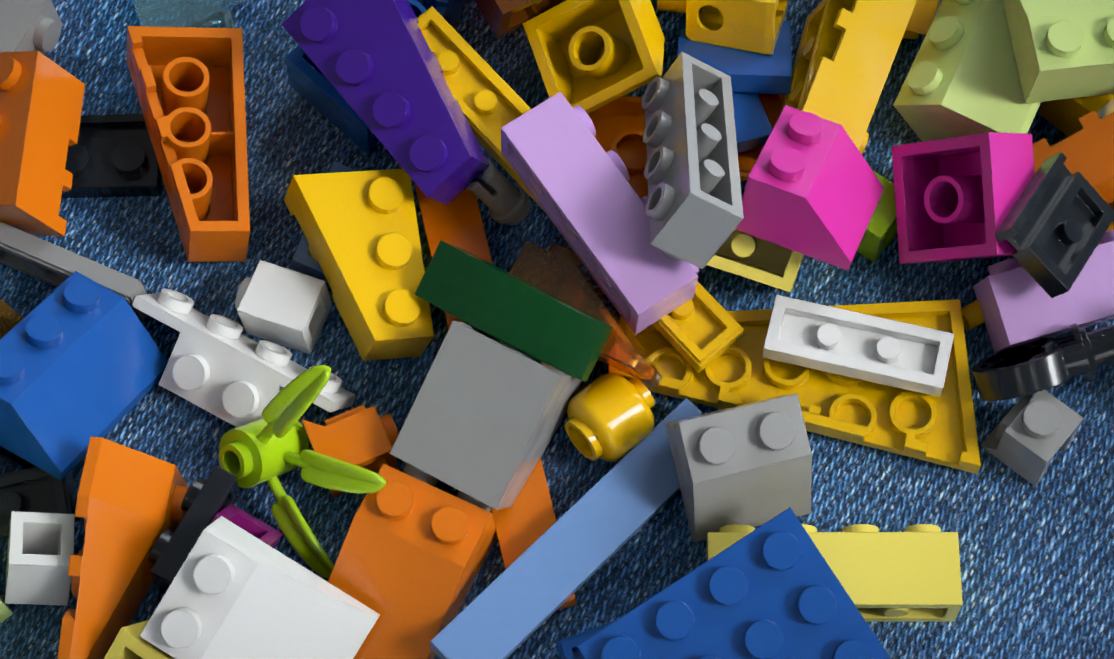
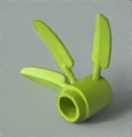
(280, 445)

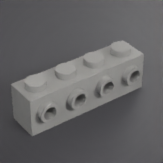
(691, 161)

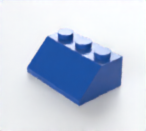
(72, 373)

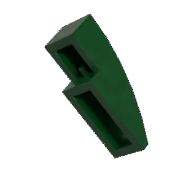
(513, 310)

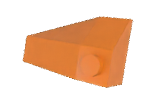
(125, 509)

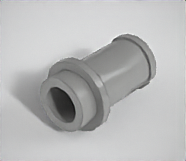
(505, 200)

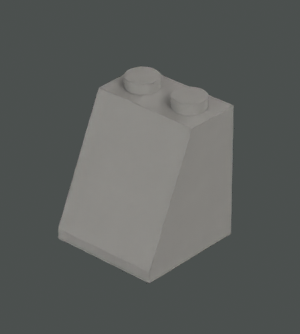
(483, 417)

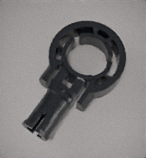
(1043, 364)

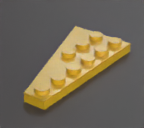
(833, 404)

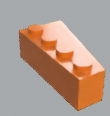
(196, 122)

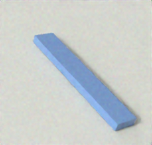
(567, 552)

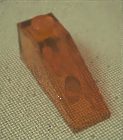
(560, 274)

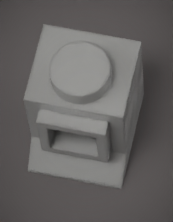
(1033, 434)

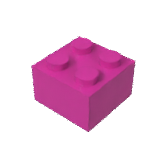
(958, 195)

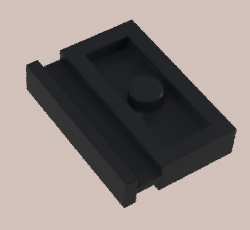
(113, 158)
(1056, 225)
(201, 503)

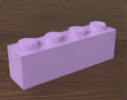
(596, 210)
(1022, 312)

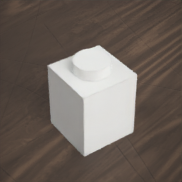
(283, 306)
(39, 558)

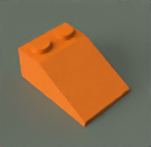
(411, 562)

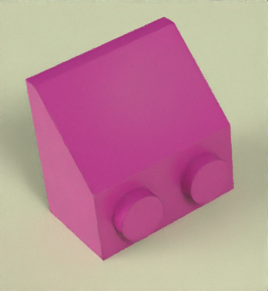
(811, 190)

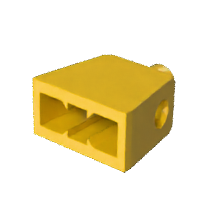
(732, 23)

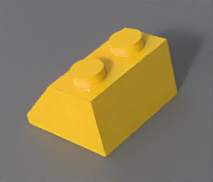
(596, 49)

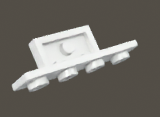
(224, 368)

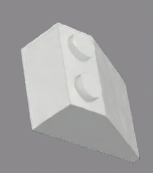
(253, 603)

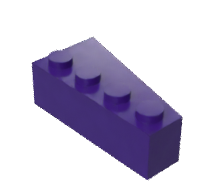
(394, 85)

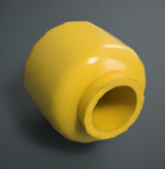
(610, 417)

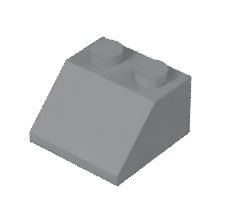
(742, 464)

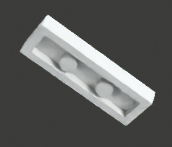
(858, 345)

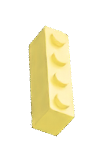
(884, 573)

